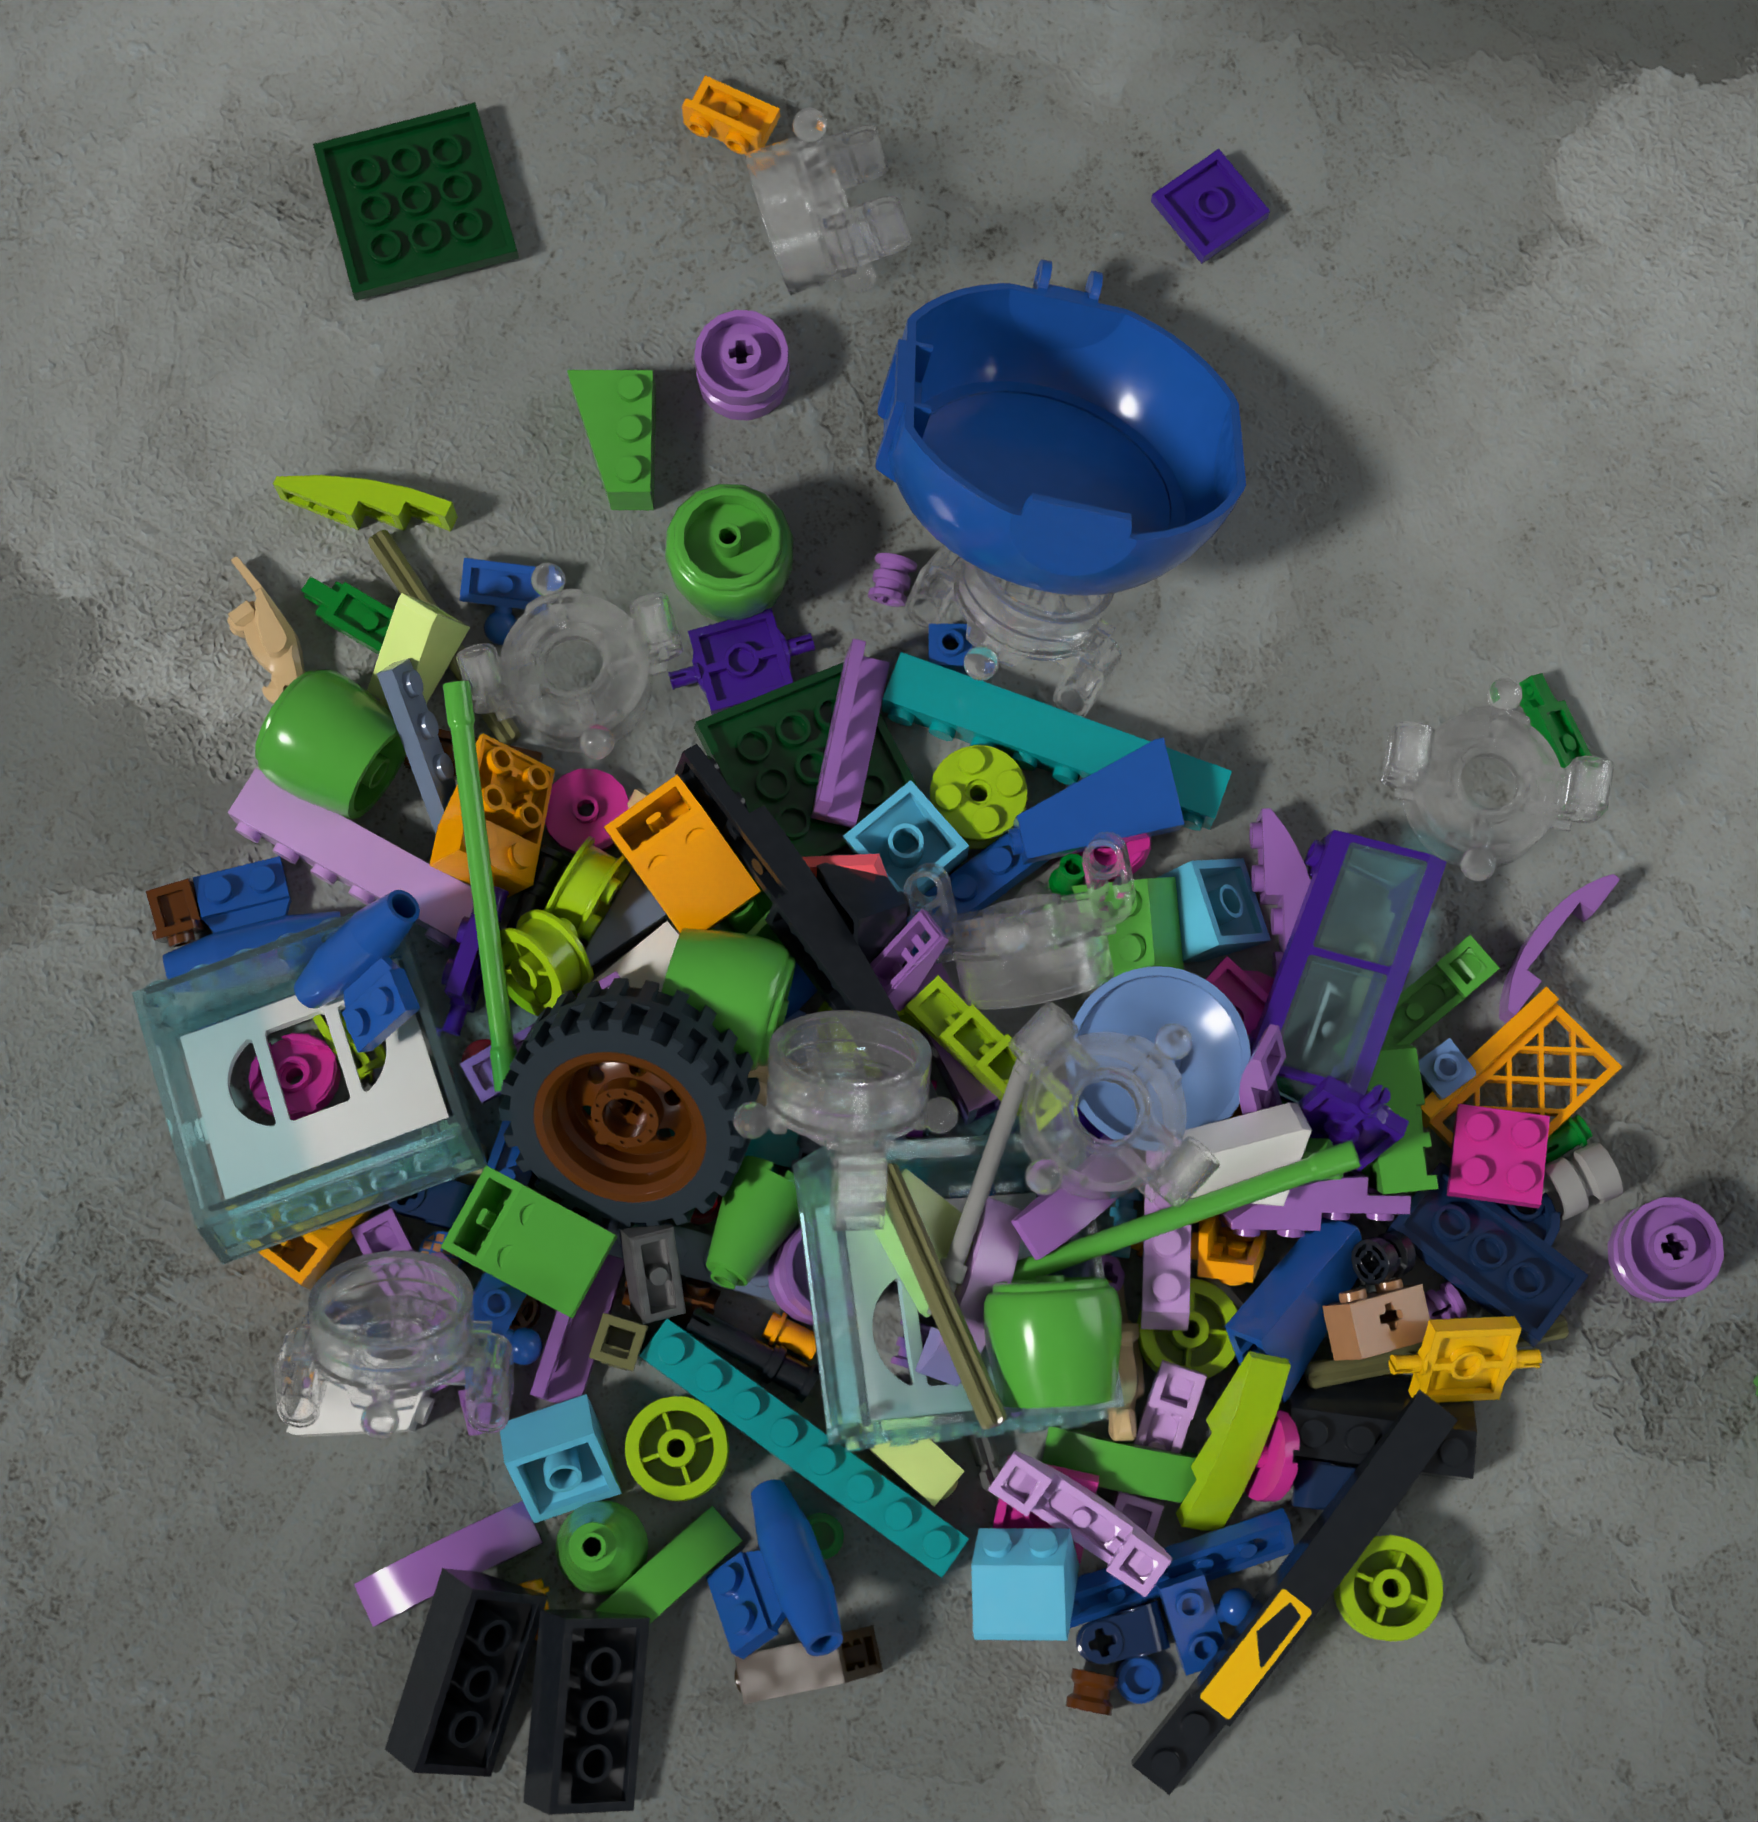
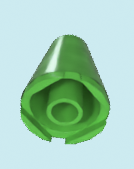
(751, 1222)
(622, 1549)

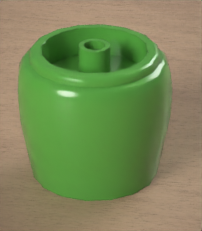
(729, 551)
(330, 744)
(739, 979)
(1053, 1341)

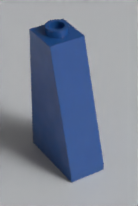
(1126, 797)
(1286, 1309)

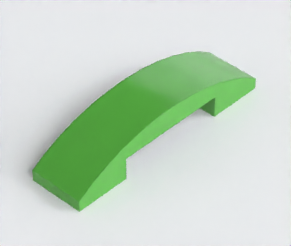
(1439, 991)
(1122, 1464)
(675, 1568)

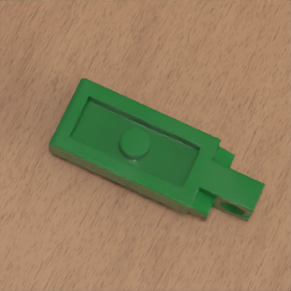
(350, 612)
(1552, 720)

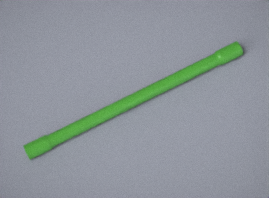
(461, 722)
(1317, 1166)

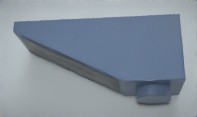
(626, 924)

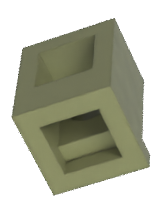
(619, 1342)

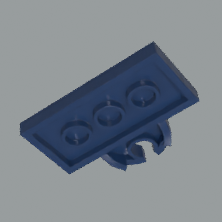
(1494, 1254)

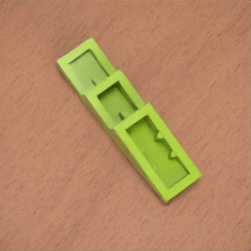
(351, 499)
(964, 1035)
(1238, 1435)

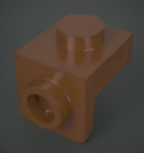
(175, 913)

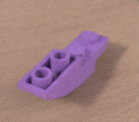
(1278, 877)
(1315, 1199)

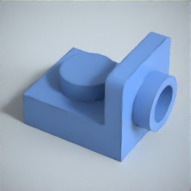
(1445, 1069)

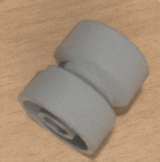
(1585, 1178)

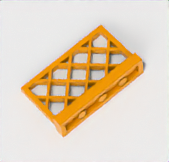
(1506, 1045)

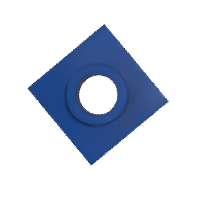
(948, 634)

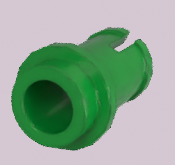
(1066, 875)
(1567, 1137)

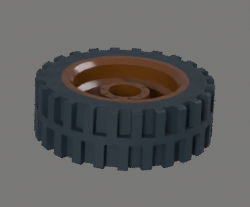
(643, 1069)

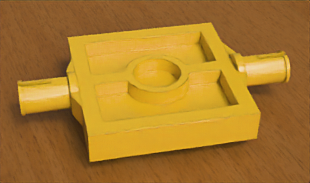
(1465, 1359)

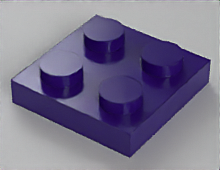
(1210, 206)

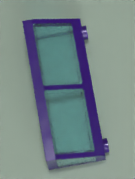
(1347, 959)

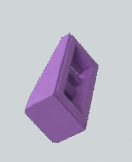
(902, 982)

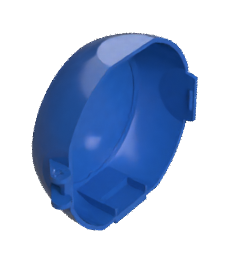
(1058, 436)

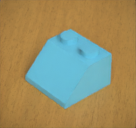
(906, 835)
(1217, 909)
(559, 1458)
(1023, 1583)

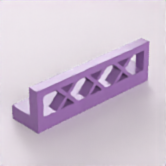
(850, 737)
(566, 1359)

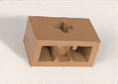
(1376, 1321)

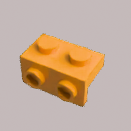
(729, 116)
(1226, 1255)

